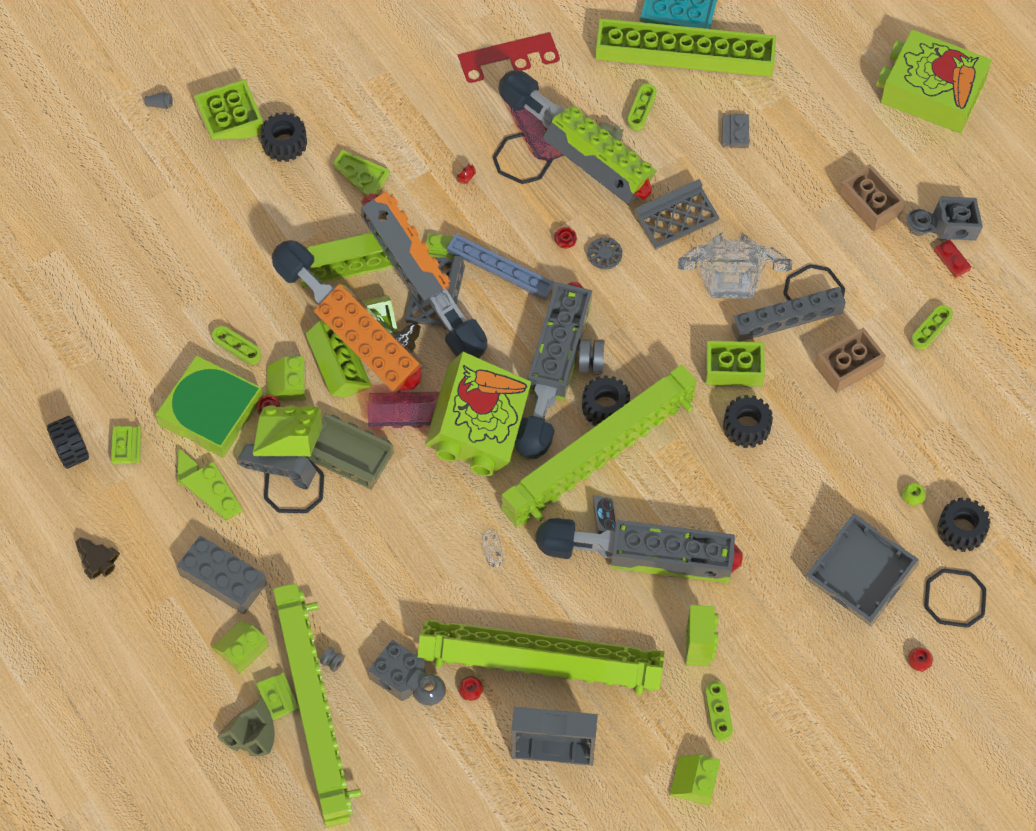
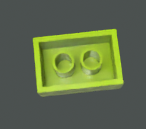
(735, 363)
(701, 635)

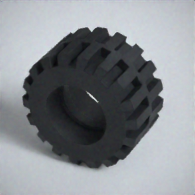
(282, 125)
(603, 388)
(747, 408)
(67, 442)
(961, 538)

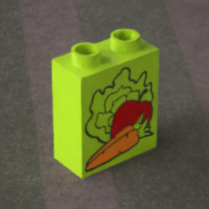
(933, 80)
(477, 414)

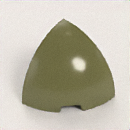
(250, 730)

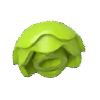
(909, 497)

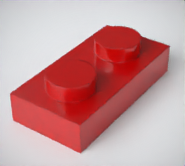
(952, 258)

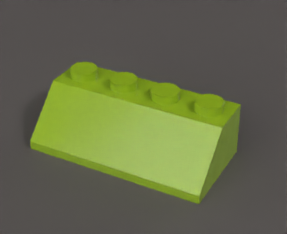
(337, 361)

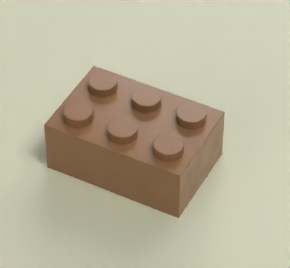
(872, 197)
(850, 360)

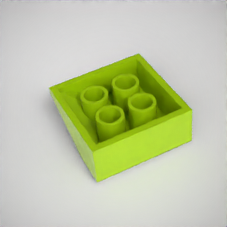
(229, 112)
(287, 431)

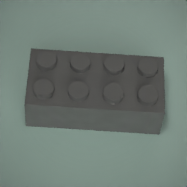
(222, 574)

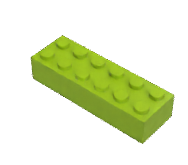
(347, 258)

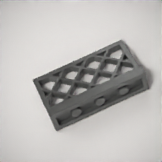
(672, 199)
(455, 276)

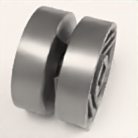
(591, 356)

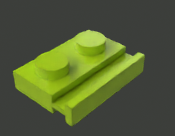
(438, 246)
(126, 445)
(277, 696)

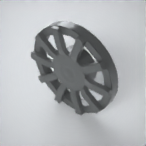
(605, 253)

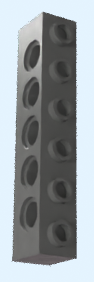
(788, 314)

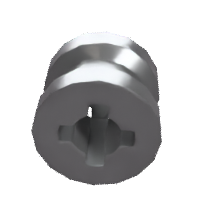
(332, 659)

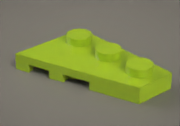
(362, 173)
(213, 490)

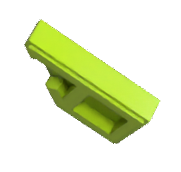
(185, 465)

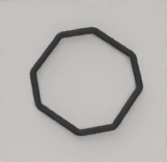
(512, 177)
(814, 267)
(295, 510)
(959, 573)

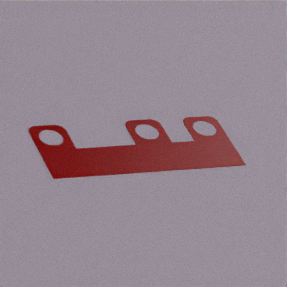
(511, 50)

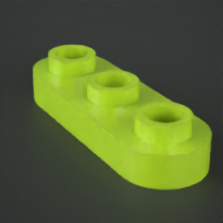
(641, 101)
(933, 321)
(233, 339)
(719, 719)

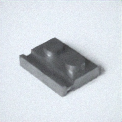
(735, 130)

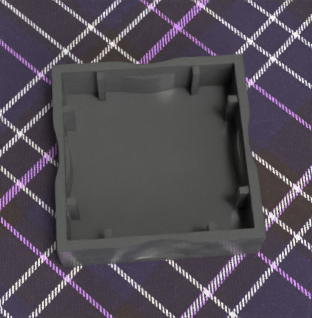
(862, 570)
(553, 736)

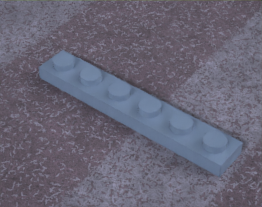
(500, 266)

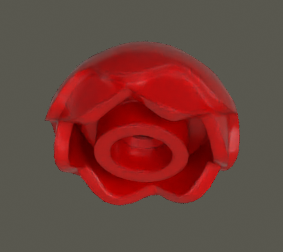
(466, 175)
(565, 233)
(267, 400)
(916, 663)
(470, 694)

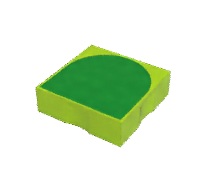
(209, 406)

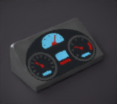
(604, 514)

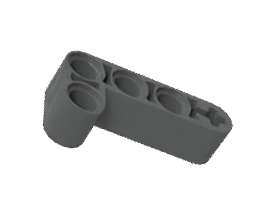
(294, 467)

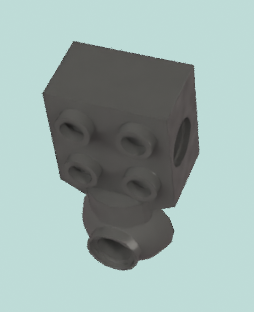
(952, 219)
(404, 674)

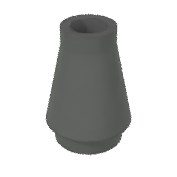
(159, 100)

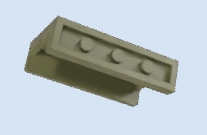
(351, 451)

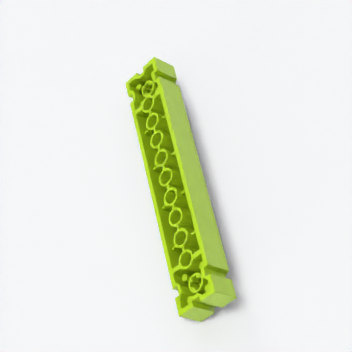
(599, 446)
(541, 655)
(314, 705)

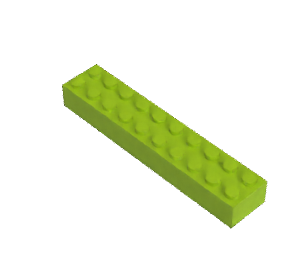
(686, 47)

